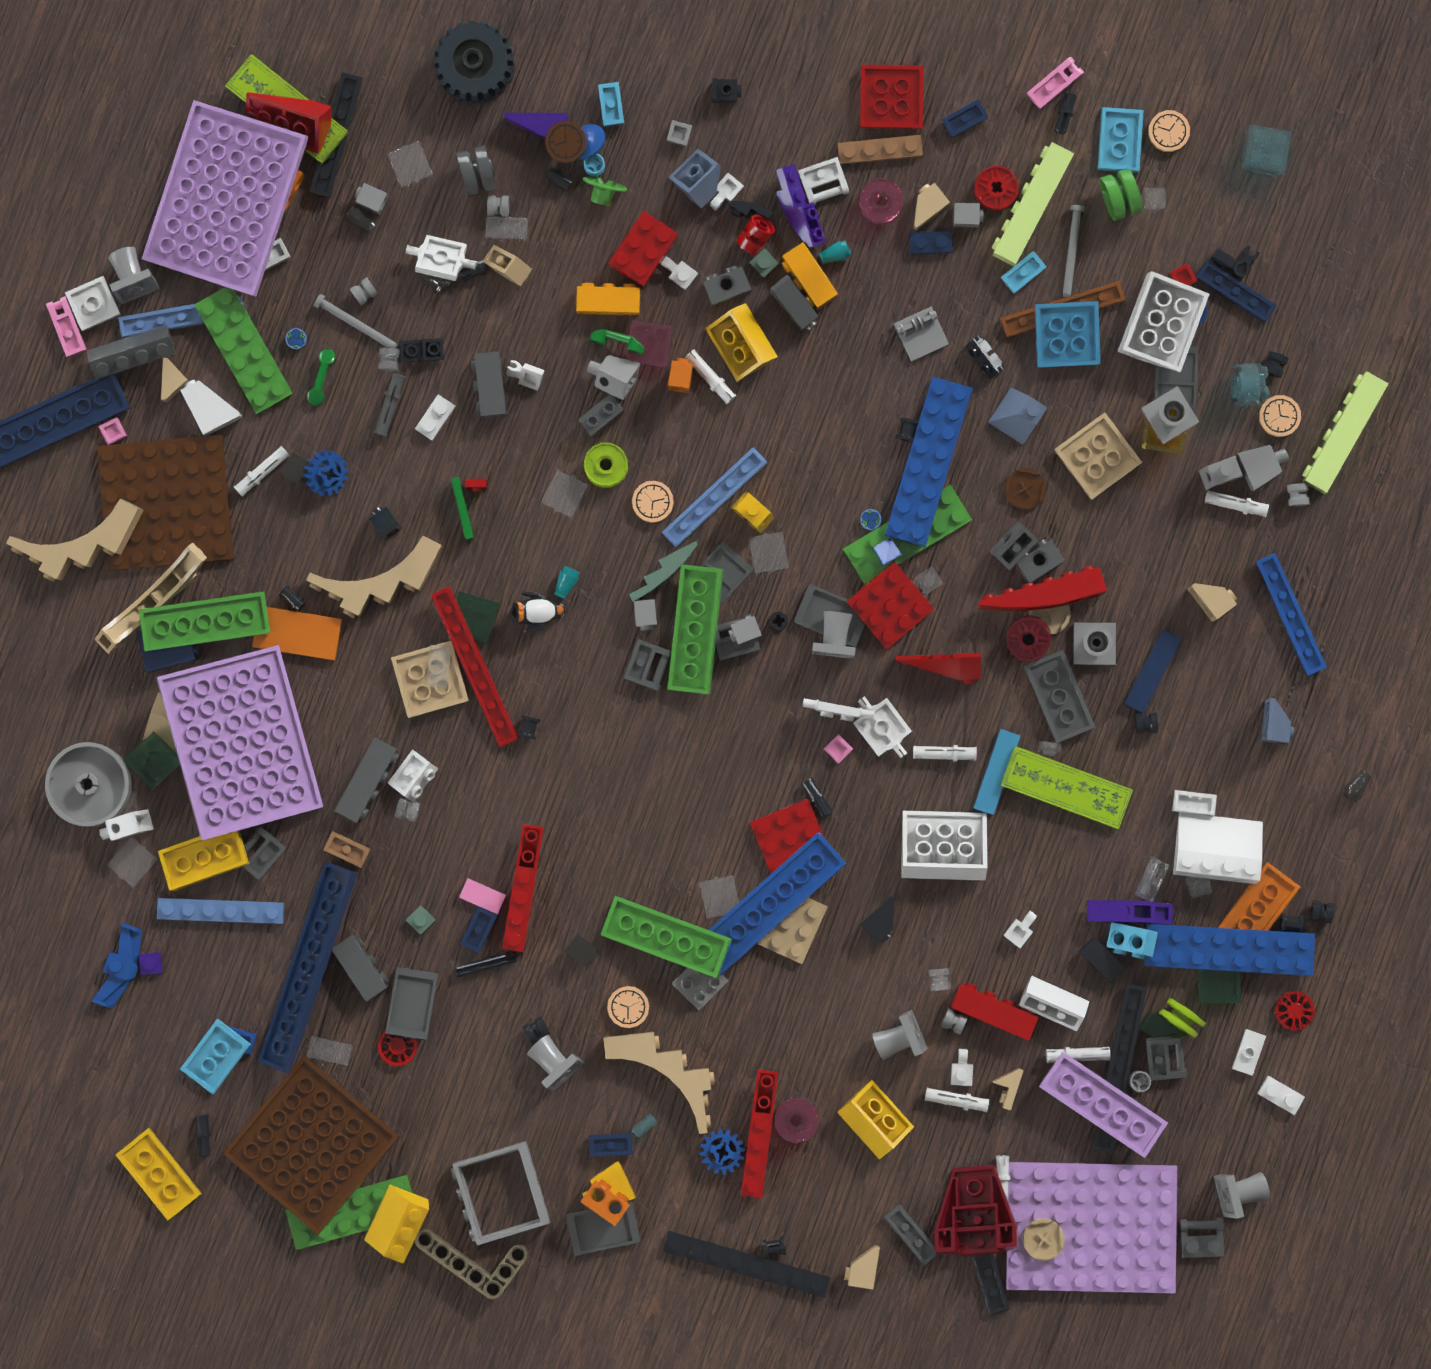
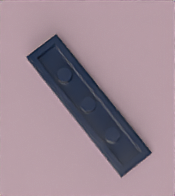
(1235, 291)
(1152, 671)

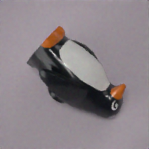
(536, 611)

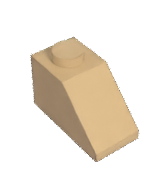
(929, 204)
(507, 265)
(863, 1269)

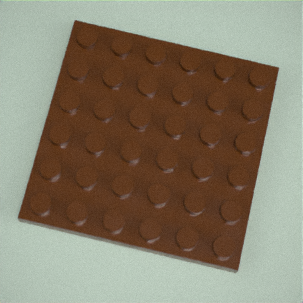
(182, 497)
(311, 1145)

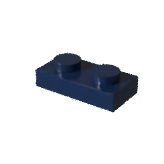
(965, 118)
(930, 242)
(478, 929)
(610, 1144)

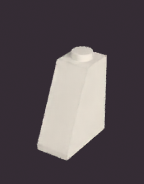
(208, 408)

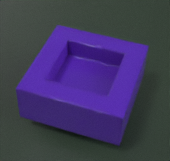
(150, 963)

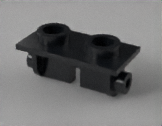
(978, 350)

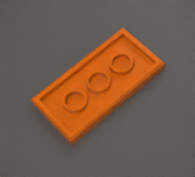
(301, 634)
(1261, 902)

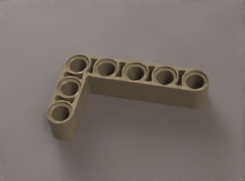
(470, 1265)

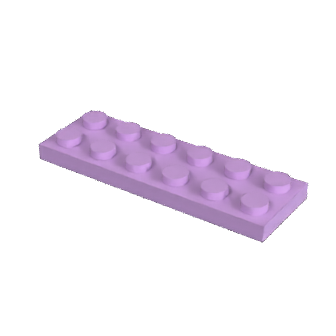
(1103, 1104)

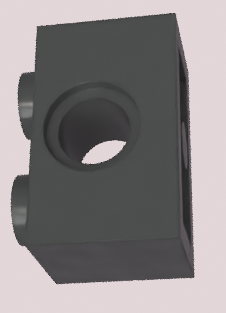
(719, 296)
(601, 416)
(1013, 545)
(1051, 556)

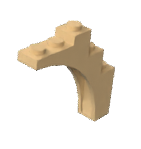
(110, 534)
(159, 594)
(356, 594)
(692, 1083)

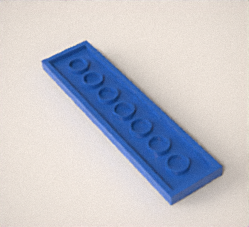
(928, 462)
(777, 897)
(1232, 950)

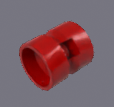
(755, 235)

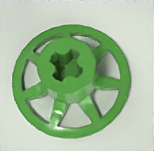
(602, 192)

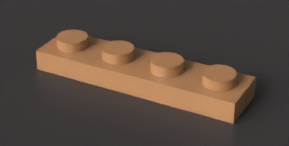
(880, 149)

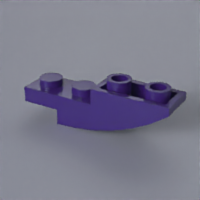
(800, 214)
(1129, 912)

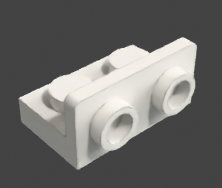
(413, 776)

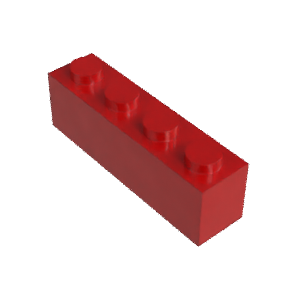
(994, 1012)

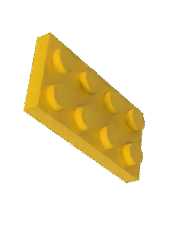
(201, 860)
(158, 1174)

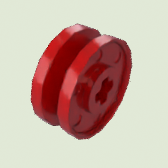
(1008, 188)

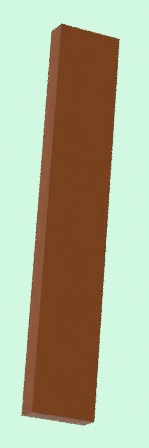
(1025, 320)

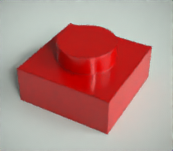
(475, 485)

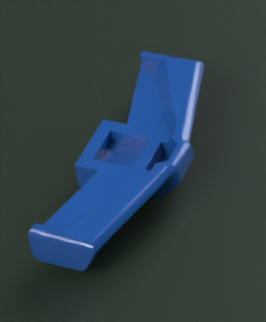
(120, 966)

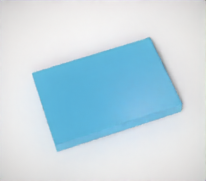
(1120, 139)
(215, 1056)

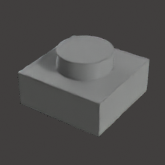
(679, 133)

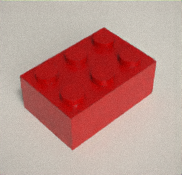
(643, 249)

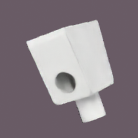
(127, 825)

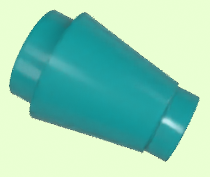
(836, 252)
(566, 581)

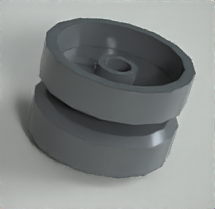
(478, 170)

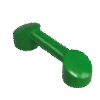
(602, 335)
(315, 395)

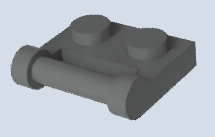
(728, 649)
(641, 662)
(266, 855)
(1159, 1057)
(1202, 1244)

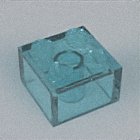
(1266, 150)

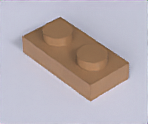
(347, 849)

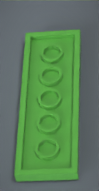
(243, 349)
(948, 518)
(204, 621)
(695, 629)
(666, 937)
(352, 1217)

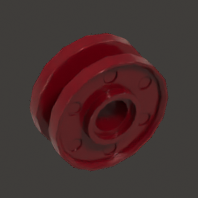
(1034, 626)

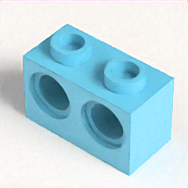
(1131, 941)

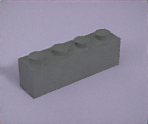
(131, 352)
(366, 780)

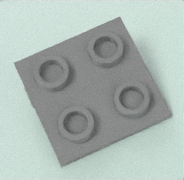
(921, 333)
(698, 986)

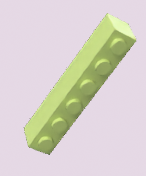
(1035, 199)
(1345, 432)

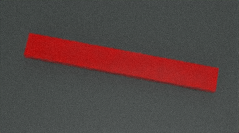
(474, 666)

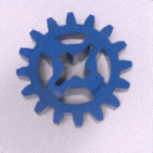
(326, 483)
(708, 1147)

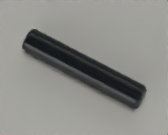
(486, 964)

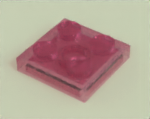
(656, 341)

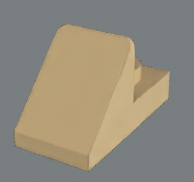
(1011, 1081)

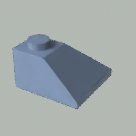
(697, 178)
(1017, 415)
(1276, 723)

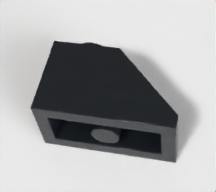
(385, 522)
(880, 922)

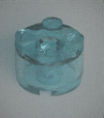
(1249, 384)

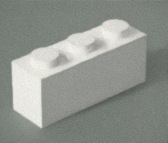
(1054, 1003)

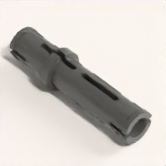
(396, 380)

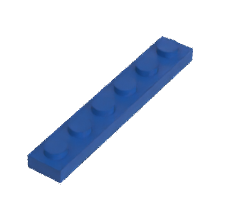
(1290, 614)

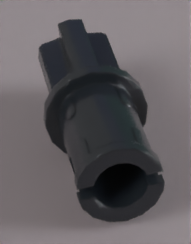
(1065, 113)
(817, 798)
(202, 1135)

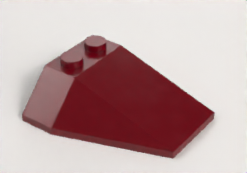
(975, 1215)

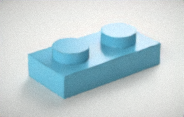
(611, 104)
(1023, 272)

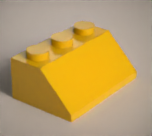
(741, 342)
(875, 1119)
(397, 1223)

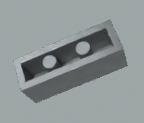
(489, 385)
(360, 967)

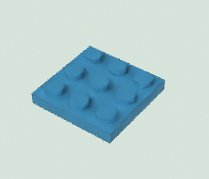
(1067, 334)

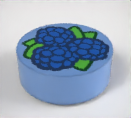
(296, 339)
(870, 519)

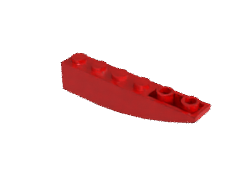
(1050, 593)
(523, 888)
(759, 1133)

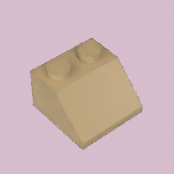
(1213, 599)

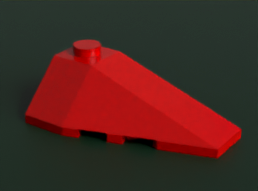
(294, 115)
(959, 666)

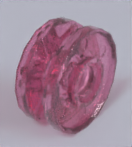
(881, 214)
(799, 1132)

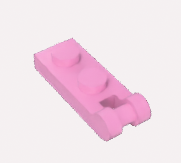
(1054, 83)
(66, 327)

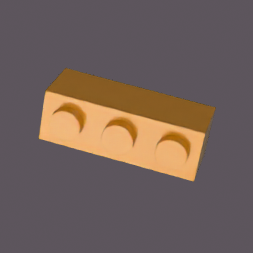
(809, 276)
(608, 299)

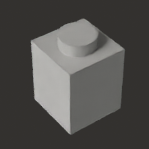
(371, 198)
(967, 215)
(645, 614)
(744, 631)

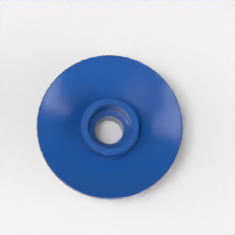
(595, 140)

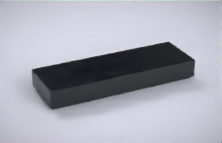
(991, 1283)

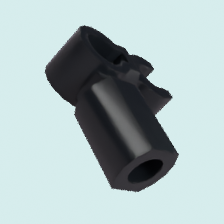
(1239, 268)

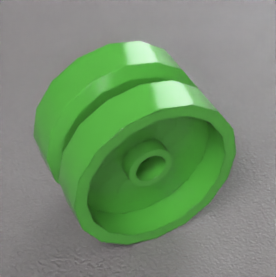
(1121, 194)

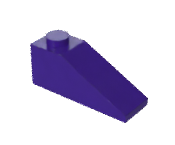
(535, 123)

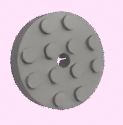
(66, 784)

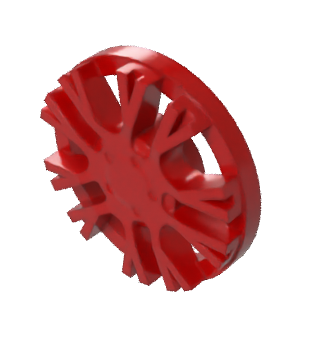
(1294, 1010)
(397, 1047)

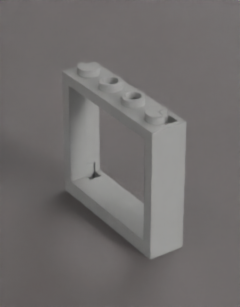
(469, 1211)

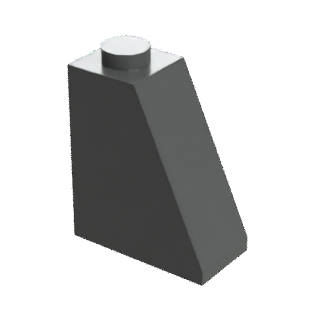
(794, 304)

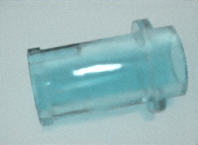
(644, 1125)

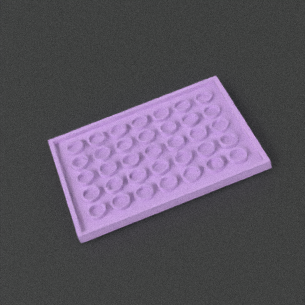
(225, 198)
(239, 742)
(1113, 1223)

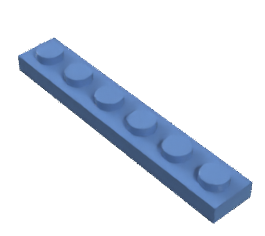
(220, 910)

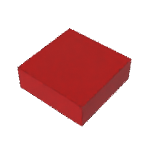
(1183, 275)

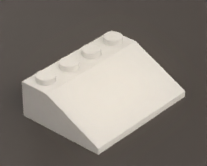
(1163, 322)
(944, 845)
(1218, 848)

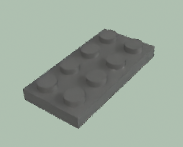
(1059, 696)

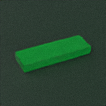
(462, 508)

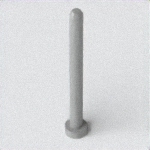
(1077, 210)
(321, 302)

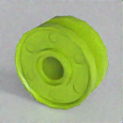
(610, 477)
(1182, 1018)

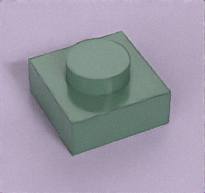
(764, 263)
(420, 919)

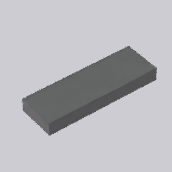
(911, 1234)

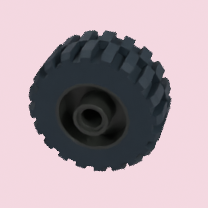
(473, 62)

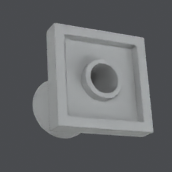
(132, 281)
(1162, 423)
(835, 635)
(1083, 649)
(900, 1037)
(554, 1063)
(1235, 1194)

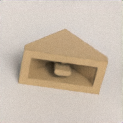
(171, 380)

